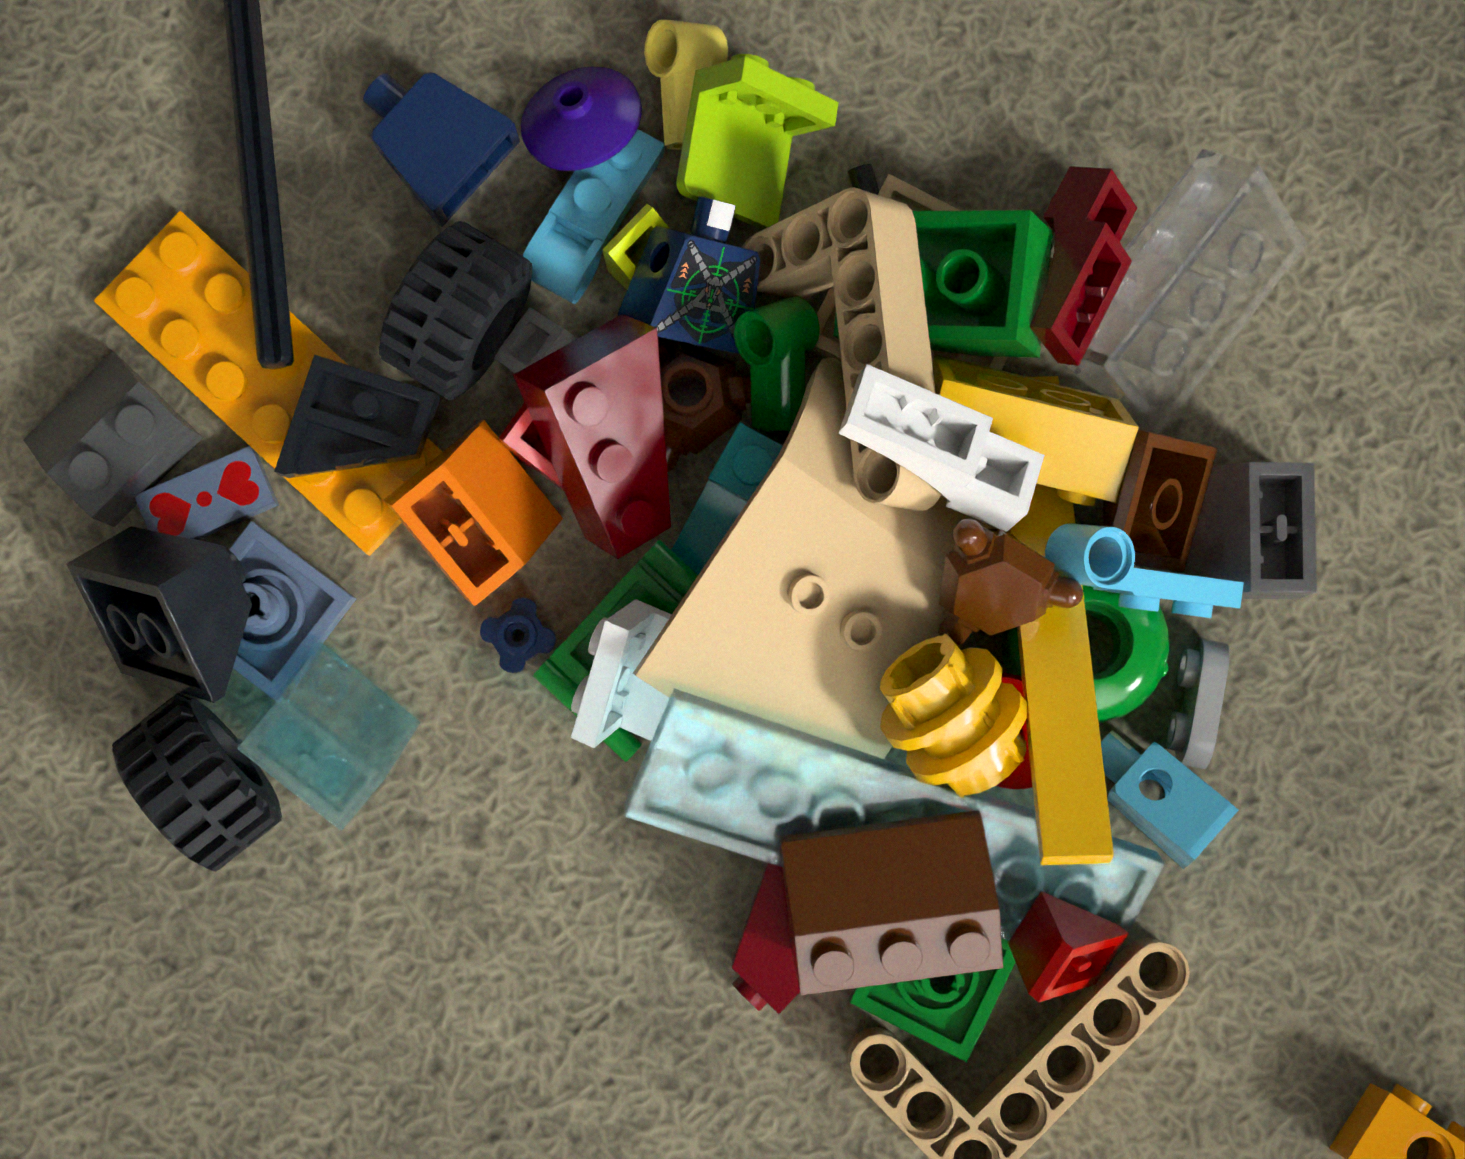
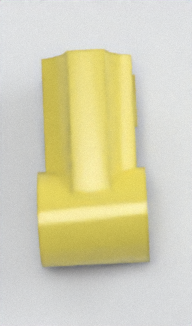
(674, 54)

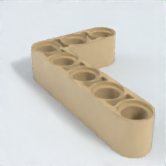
(873, 262)
(1028, 1071)

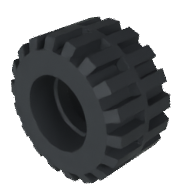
(455, 309)
(196, 782)

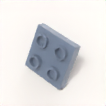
(289, 610)

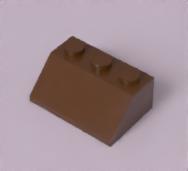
(891, 902)

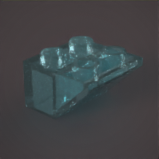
(329, 736)

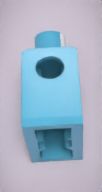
(1182, 820)

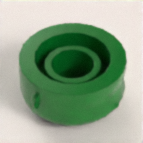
(1136, 659)

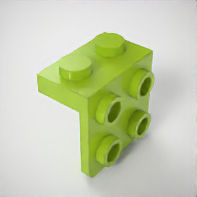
(743, 135)

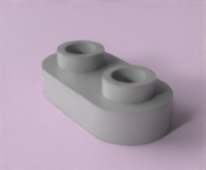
(1195, 729)

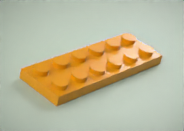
(196, 318)

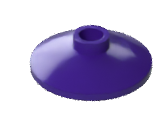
(581, 118)

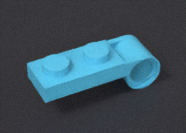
(587, 216)
(1113, 571)

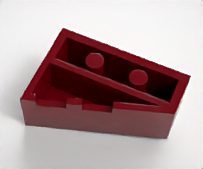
(605, 431)

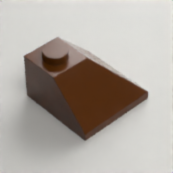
(1161, 498)

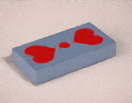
(209, 497)

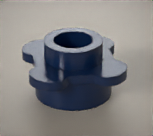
(500, 630)

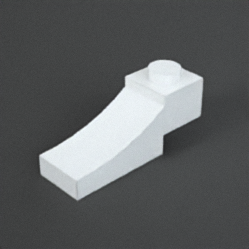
(944, 447)

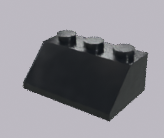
(167, 608)

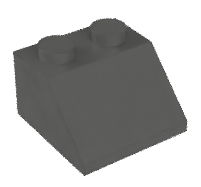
(111, 441)

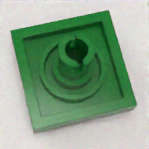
(940, 1009)

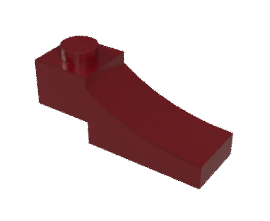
(1088, 260)

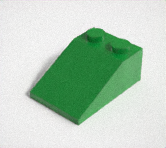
(982, 280)

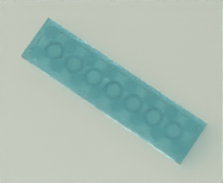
(753, 780)

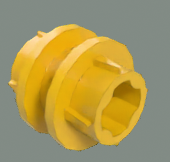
(953, 716)

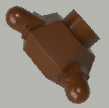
(698, 398)
(997, 583)

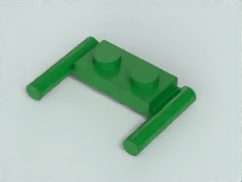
(655, 579)

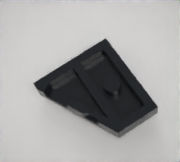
(354, 421)

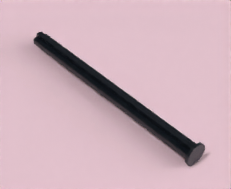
(258, 184)

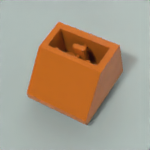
(475, 513)

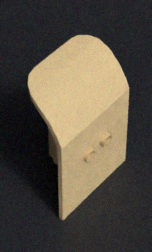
(809, 590)

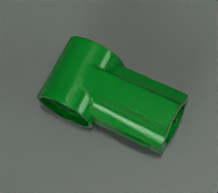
(775, 347)

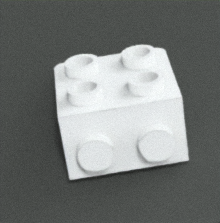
(611, 692)

